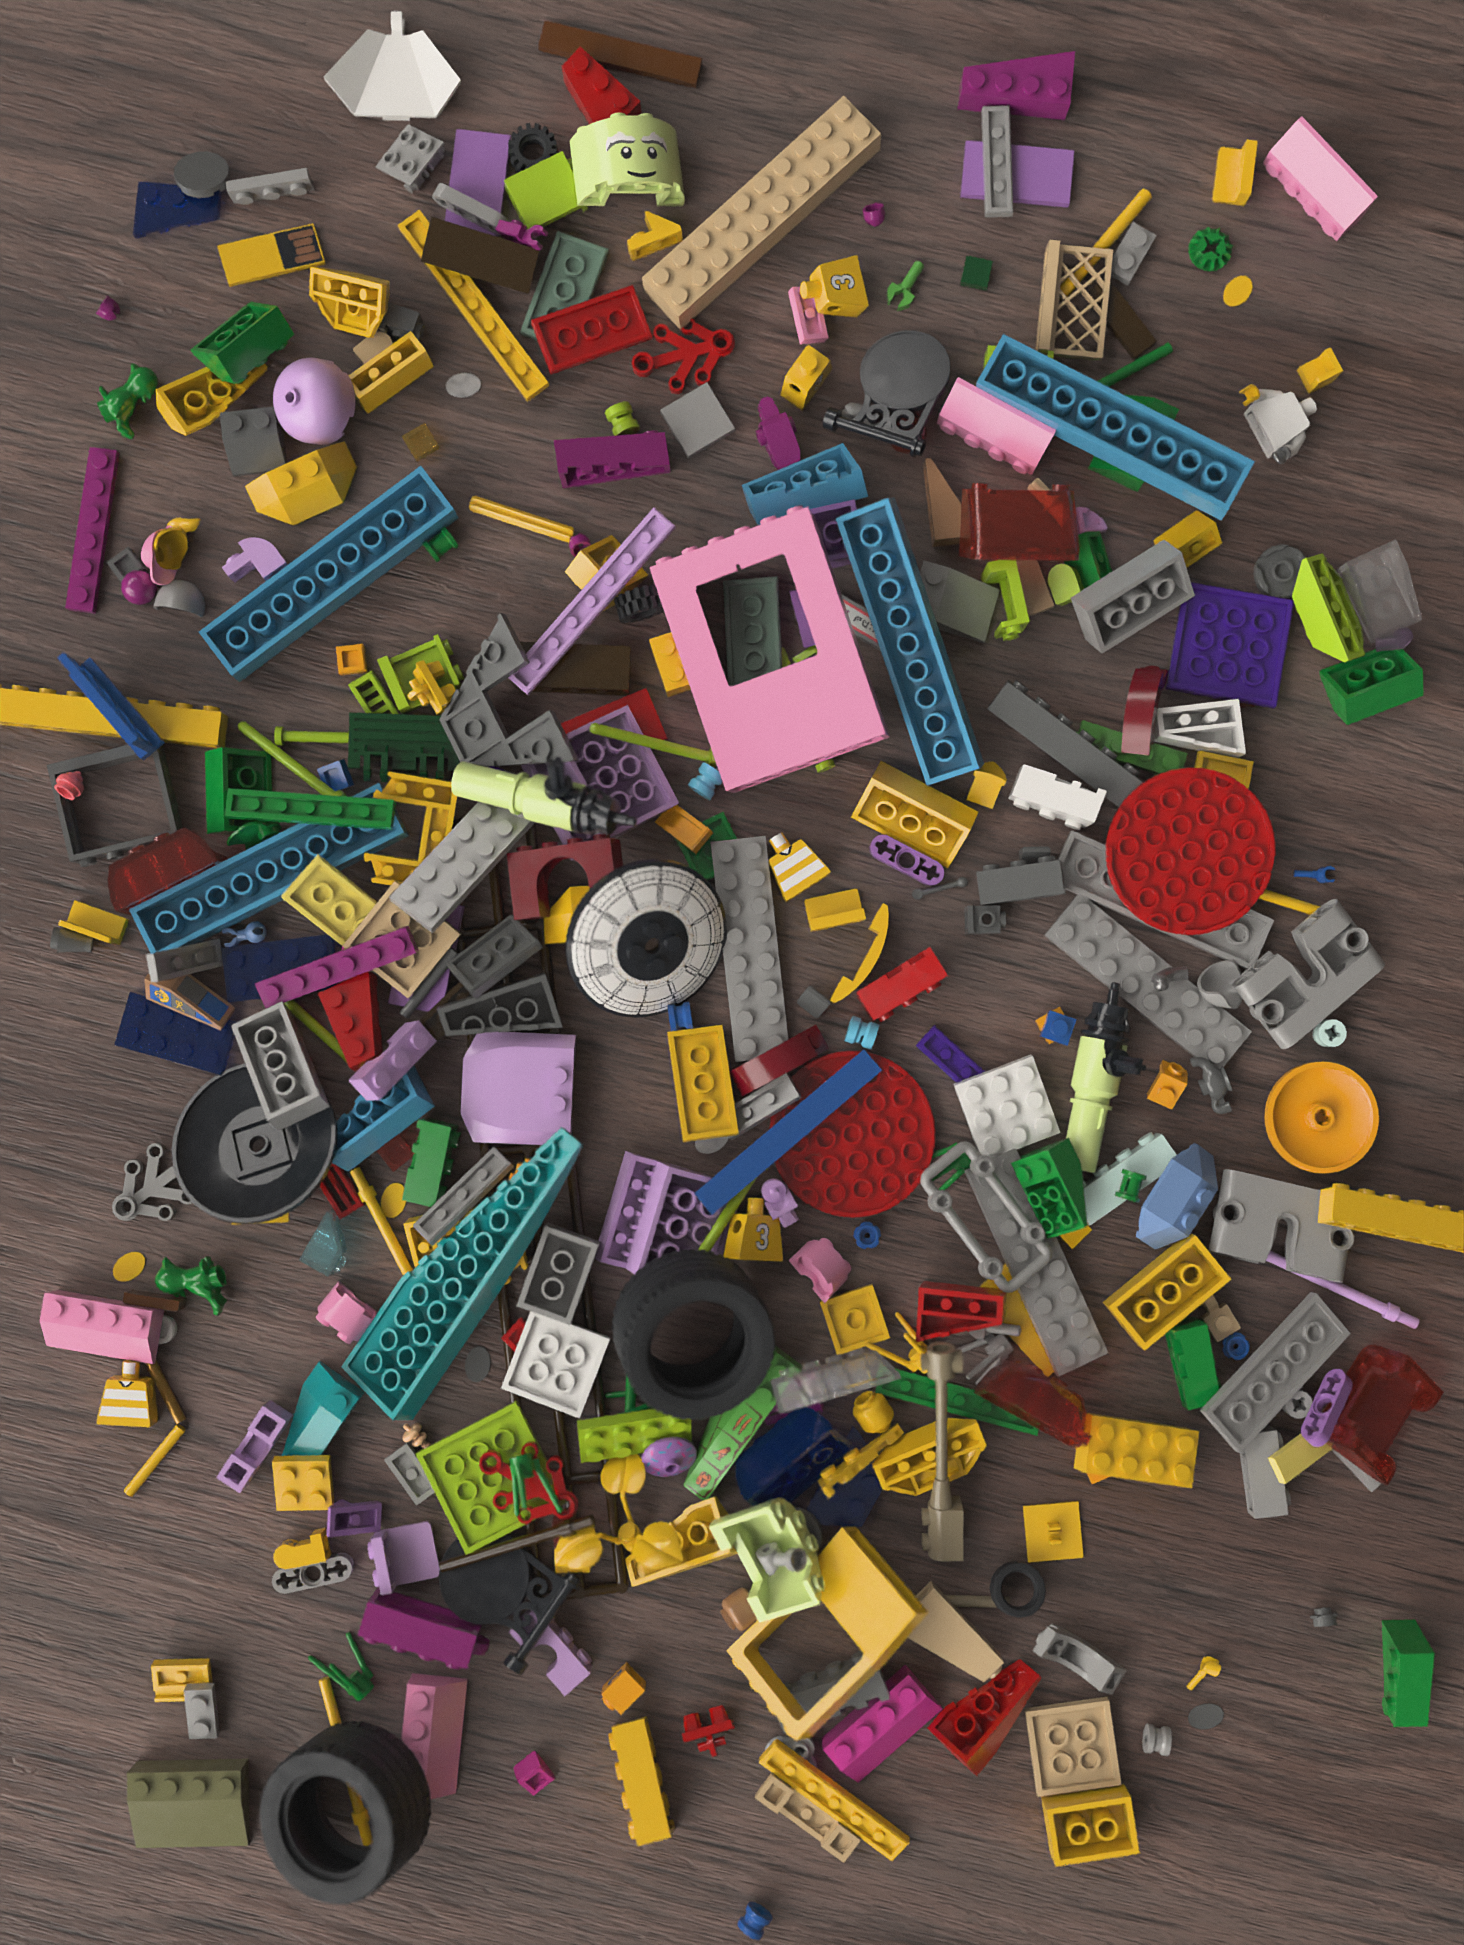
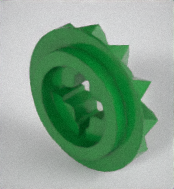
(1210, 261)

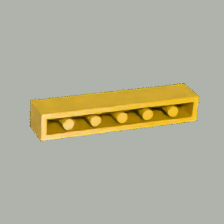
(1392, 1217)

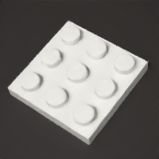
(1007, 1107)
(555, 1363)

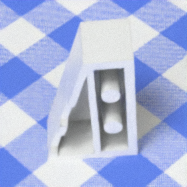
(1203, 727)
(1056, 797)

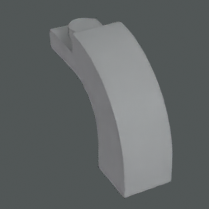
(1080, 1656)

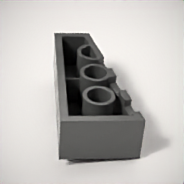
(815, 1686)

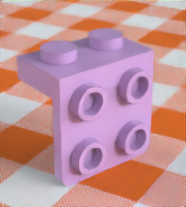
(403, 1555)

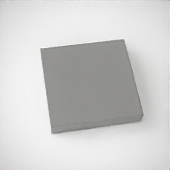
(697, 420)

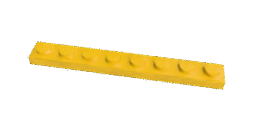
(479, 315)

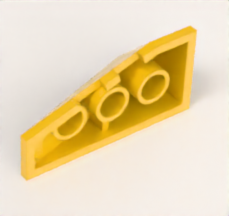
(200, 398)
(696, 1543)

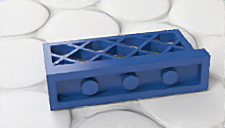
(113, 705)

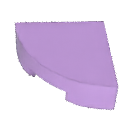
(1089, 521)

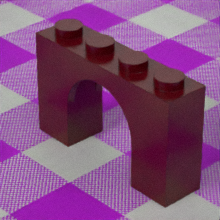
(531, 869)

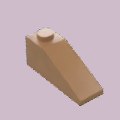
(943, 507)

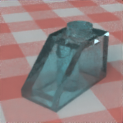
(326, 1246)

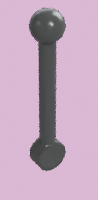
(961, 882)

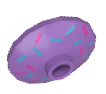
(669, 1456)

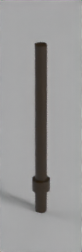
(565, 1529)

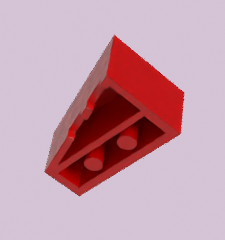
(596, 90)
(355, 1018)
(957, 1308)

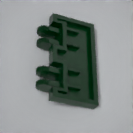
(399, 738)

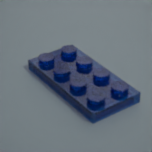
(255, 962)
(173, 1036)

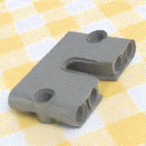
(1336, 975)
(1258, 1207)

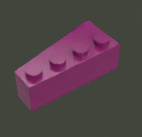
(1028, 85)
(611, 458)

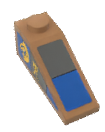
(191, 999)

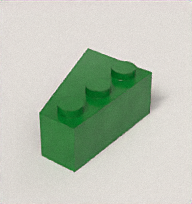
(431, 1161)
(1192, 1362)
(1407, 1673)

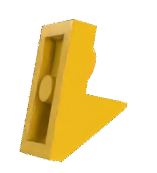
(660, 236)

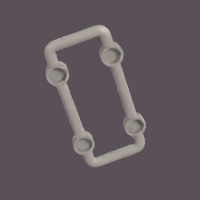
(1030, 1231)

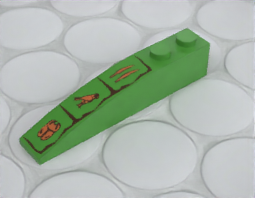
(731, 1431)

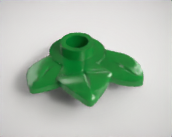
(254, 833)

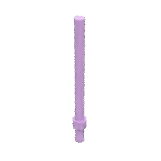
(1389, 1311)

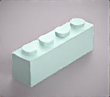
(1147, 1158)

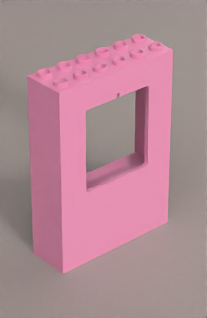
(791, 713)

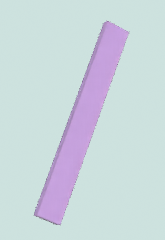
(593, 599)

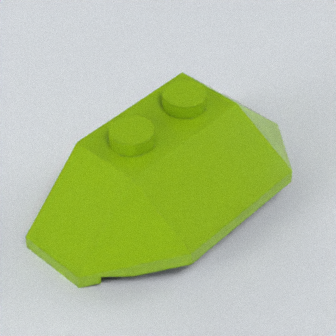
(1327, 610)

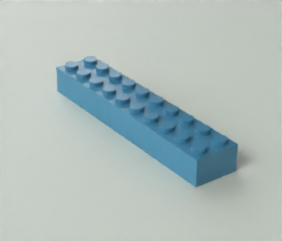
(1116, 428)
(329, 574)
(910, 641)
(253, 880)

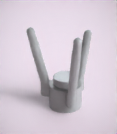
(997, 1349)

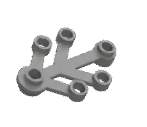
(152, 1187)

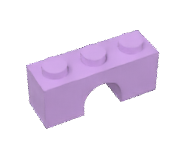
(382, 1073)
(255, 1446)
(571, 1663)

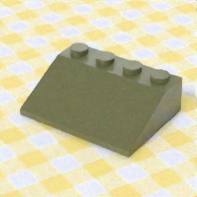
(189, 1803)

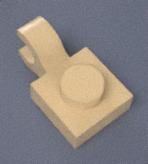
(1219, 1319)

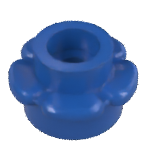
(872, 1241)
(1242, 1349)

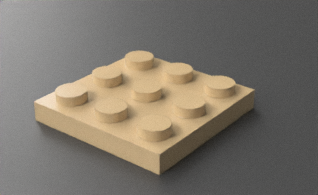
(410, 971)
(1072, 1746)

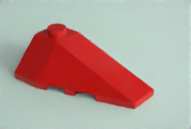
(982, 1720)

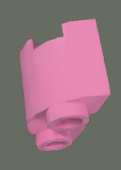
(822, 1266)
(345, 1313)

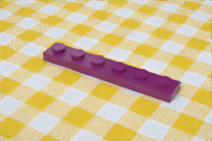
(92, 530)
(337, 967)

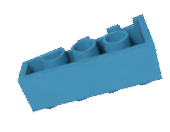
(378, 1121)

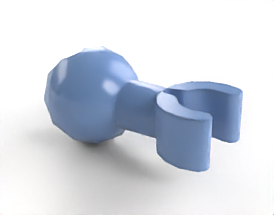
(251, 932)

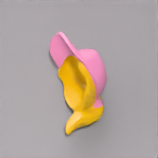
(167, 548)

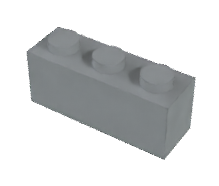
(1262, 1488)

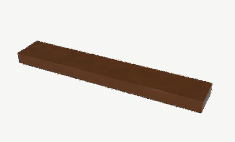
(622, 54)

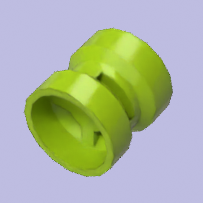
(621, 418)

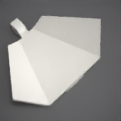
(393, 75)

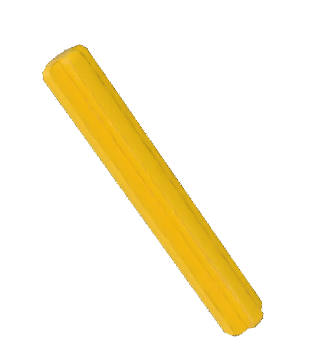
(521, 518)

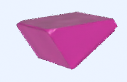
(533, 1773)

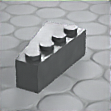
(507, 1008)

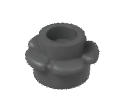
(1324, 1617)

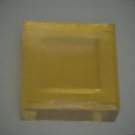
(420, 442)

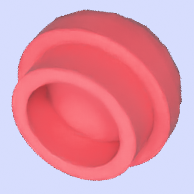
(70, 785)

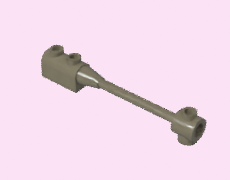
(944, 1511)

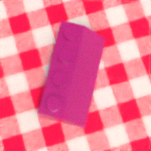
(877, 1730)

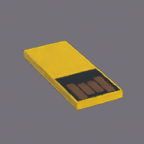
(271, 255)

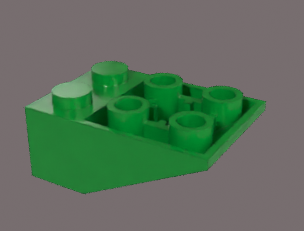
(1054, 1187)

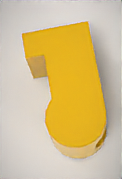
(304, 1552)

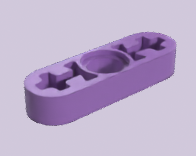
(921, 877)
(1317, 1425)

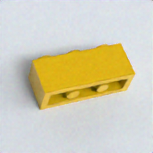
(390, 372)

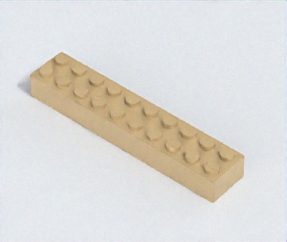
(762, 212)

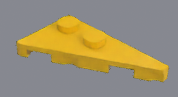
(856, 1460)

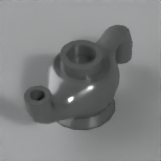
(1215, 1083)

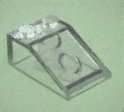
(1381, 590)

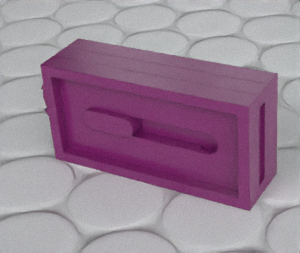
(421, 1629)

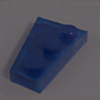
(166, 206)

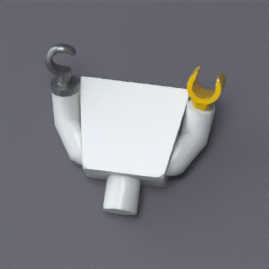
(1277, 420)

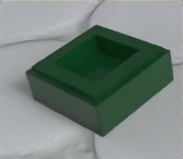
(976, 272)

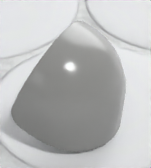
(181, 596)
(1216, 984)

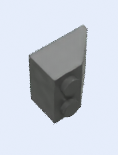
(253, 441)

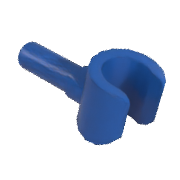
(1316, 874)

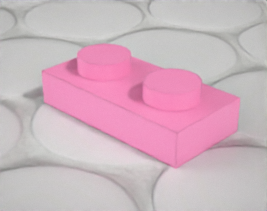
(809, 322)

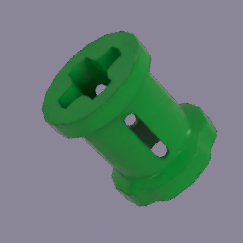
(440, 544)
(1130, 1185)

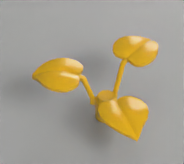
(654, 1549)

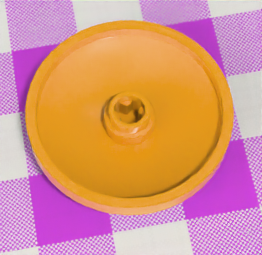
(1321, 1117)

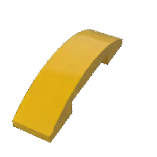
(879, 926)

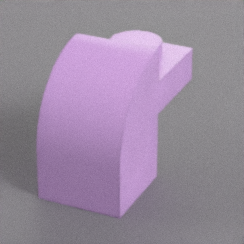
(257, 554)

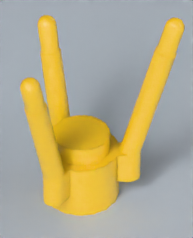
(914, 1354)

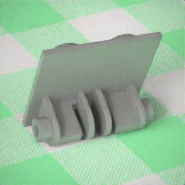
(411, 156)

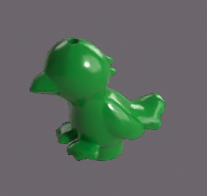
(121, 401)
(201, 1280)

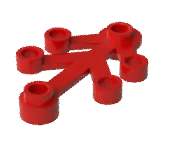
(686, 352)
(533, 1486)

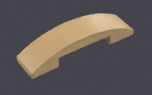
(786, 1800)

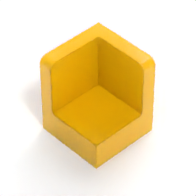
(1320, 371)

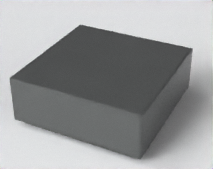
(125, 562)

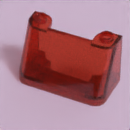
(1019, 524)
(1379, 1403)

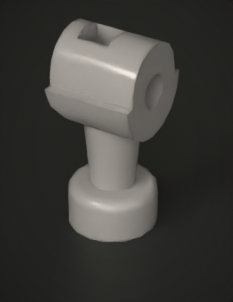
(772, 1558)

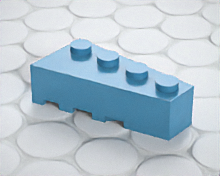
(809, 483)

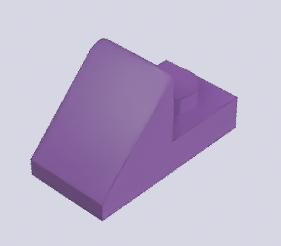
(353, 1518)

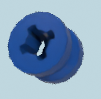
(680, 1016)
(754, 1920)

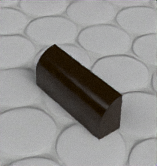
(479, 255)
(588, 671)

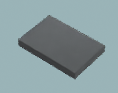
(493, 956)

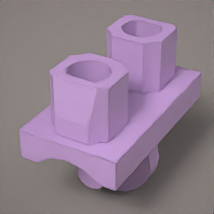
(779, 1201)

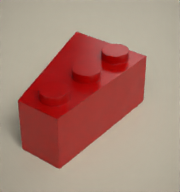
(901, 985)

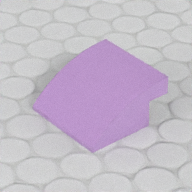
(619, 769)
(655, 1214)

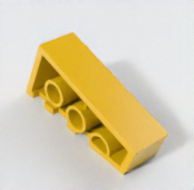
(641, 1781)

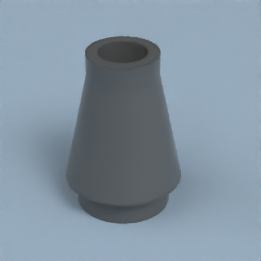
(70, 941)

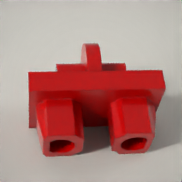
(695, 1731)

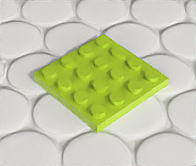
(467, 1491)

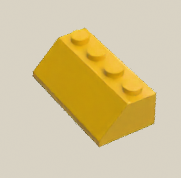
(914, 814)

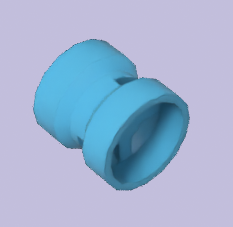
(705, 783)
(861, 1032)

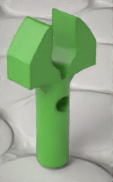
(905, 287)

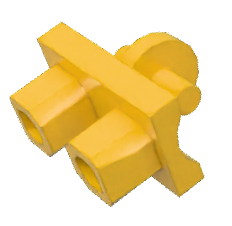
(426, 688)

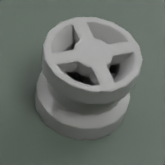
(1302, 1408)
(1157, 1739)

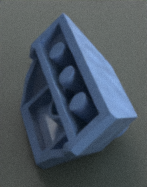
(1178, 1198)

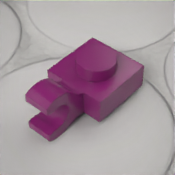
(516, 232)

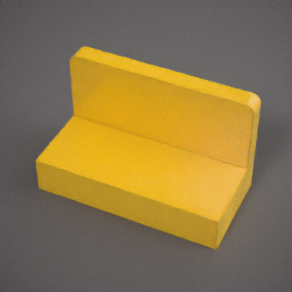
(1234, 174)
(1193, 537)
(834, 910)
(96, 923)

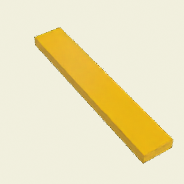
(834, 1799)

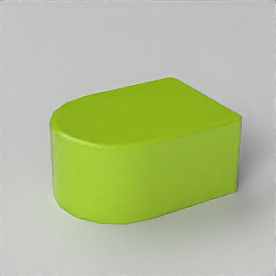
(1064, 583)

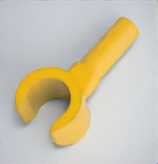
(1208, 1666)

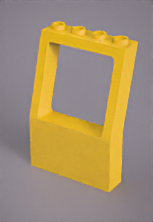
(868, 1604)

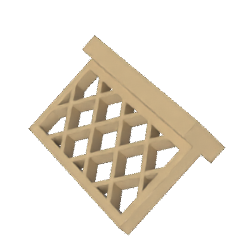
(1050, 299)

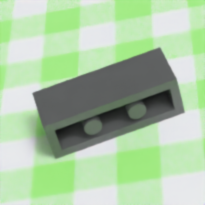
(1021, 881)

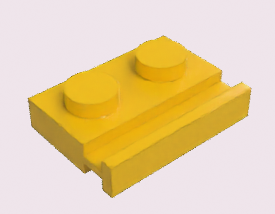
(172, 1675)

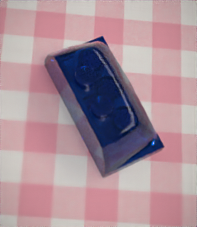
(790, 1457)

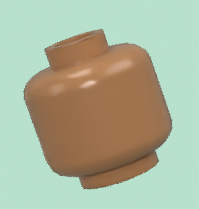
(737, 1610)

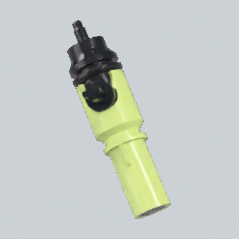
(542, 798)
(1098, 1074)

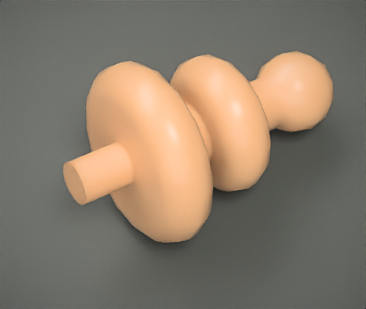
(412, 1432)

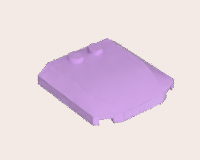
(518, 1086)

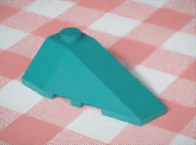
(320, 1411)

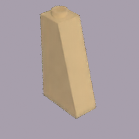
(954, 1636)

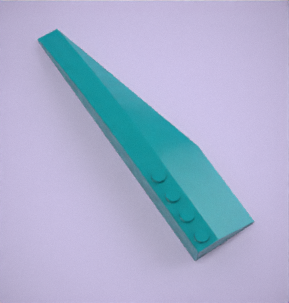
(454, 1286)

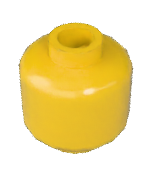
(873, 1412)

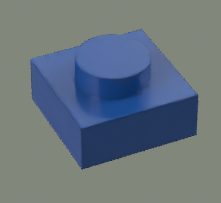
(336, 775)
(1058, 1028)

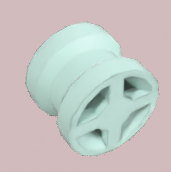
(1323, 1032)

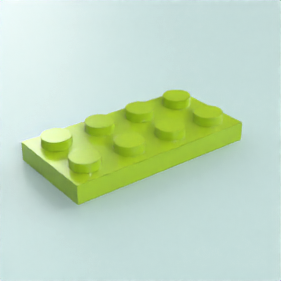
(627, 1433)

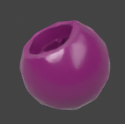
(138, 587)

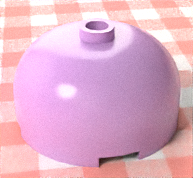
(314, 400)

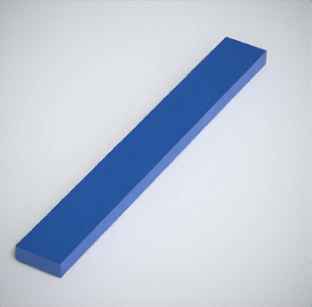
(787, 1132)

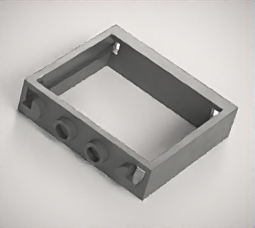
(99, 761)

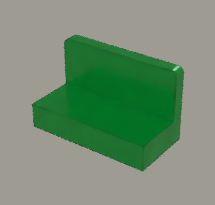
(1093, 559)

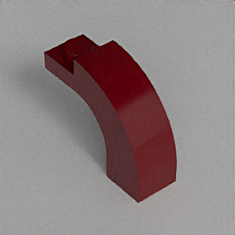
(1141, 709)
(779, 1060)

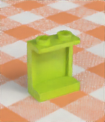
(544, 191)
(1007, 575)
(399, 670)

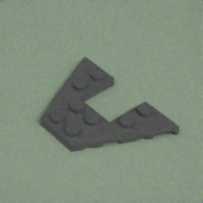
(475, 724)

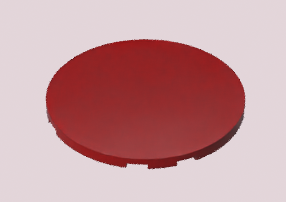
(1190, 851)
(870, 1143)

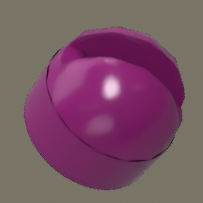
(874, 214)
(108, 308)
(576, 540)

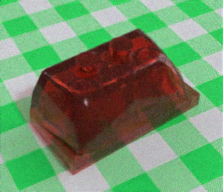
(158, 867)
(1037, 1401)

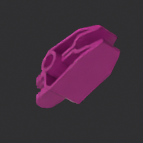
(777, 434)

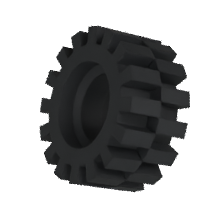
(526, 137)
(638, 604)

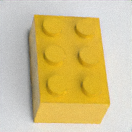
(1090, 1825)

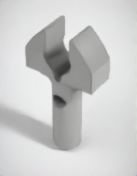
(1005, 1329)

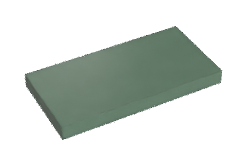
(567, 277)
(752, 628)

